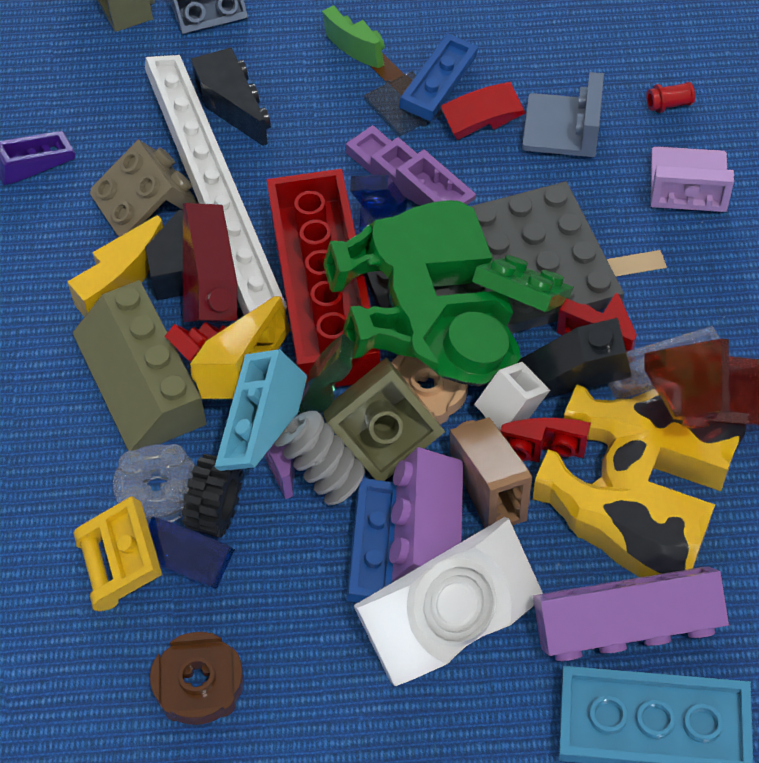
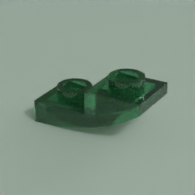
(328, 369)

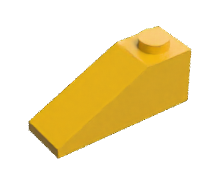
(222, 356)

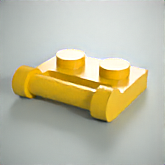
(127, 549)

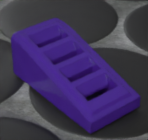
(21, 158)

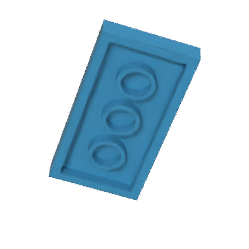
(653, 718)

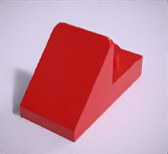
(577, 315)

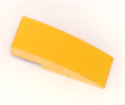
(116, 265)

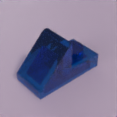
(377, 197)

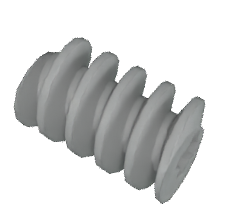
(322, 456)

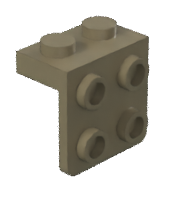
(139, 186)

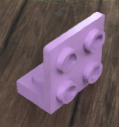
(690, 179)

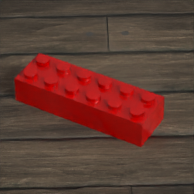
(305, 218)

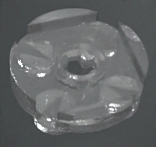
(153, 462)

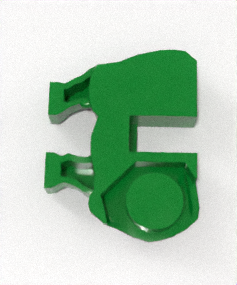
(423, 248)

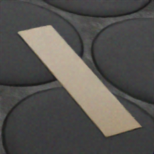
(637, 263)

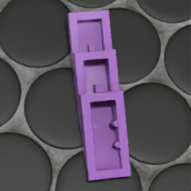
(415, 175)

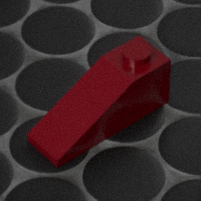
(207, 266)

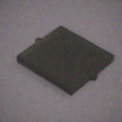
(386, 103)

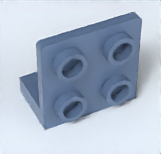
(565, 122)

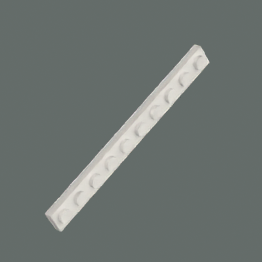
(211, 176)

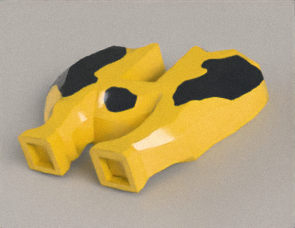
(622, 512)

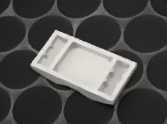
(449, 603)

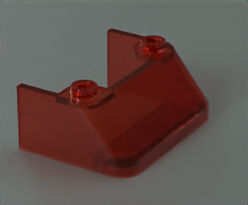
(705, 384)

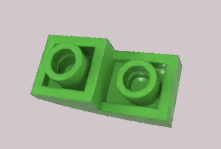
(354, 39)

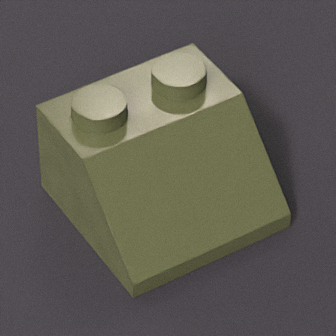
(382, 420)

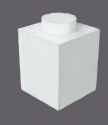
(512, 395)

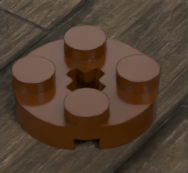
(202, 703)

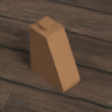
(491, 472)

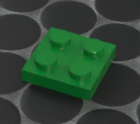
(518, 282)

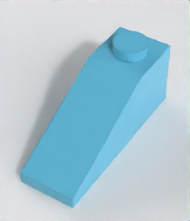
(261, 408)

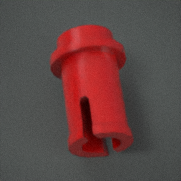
(670, 96)

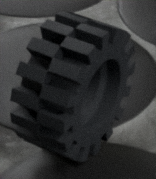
(211, 497)

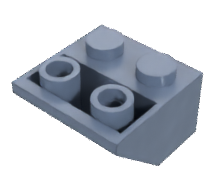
(202, 14)

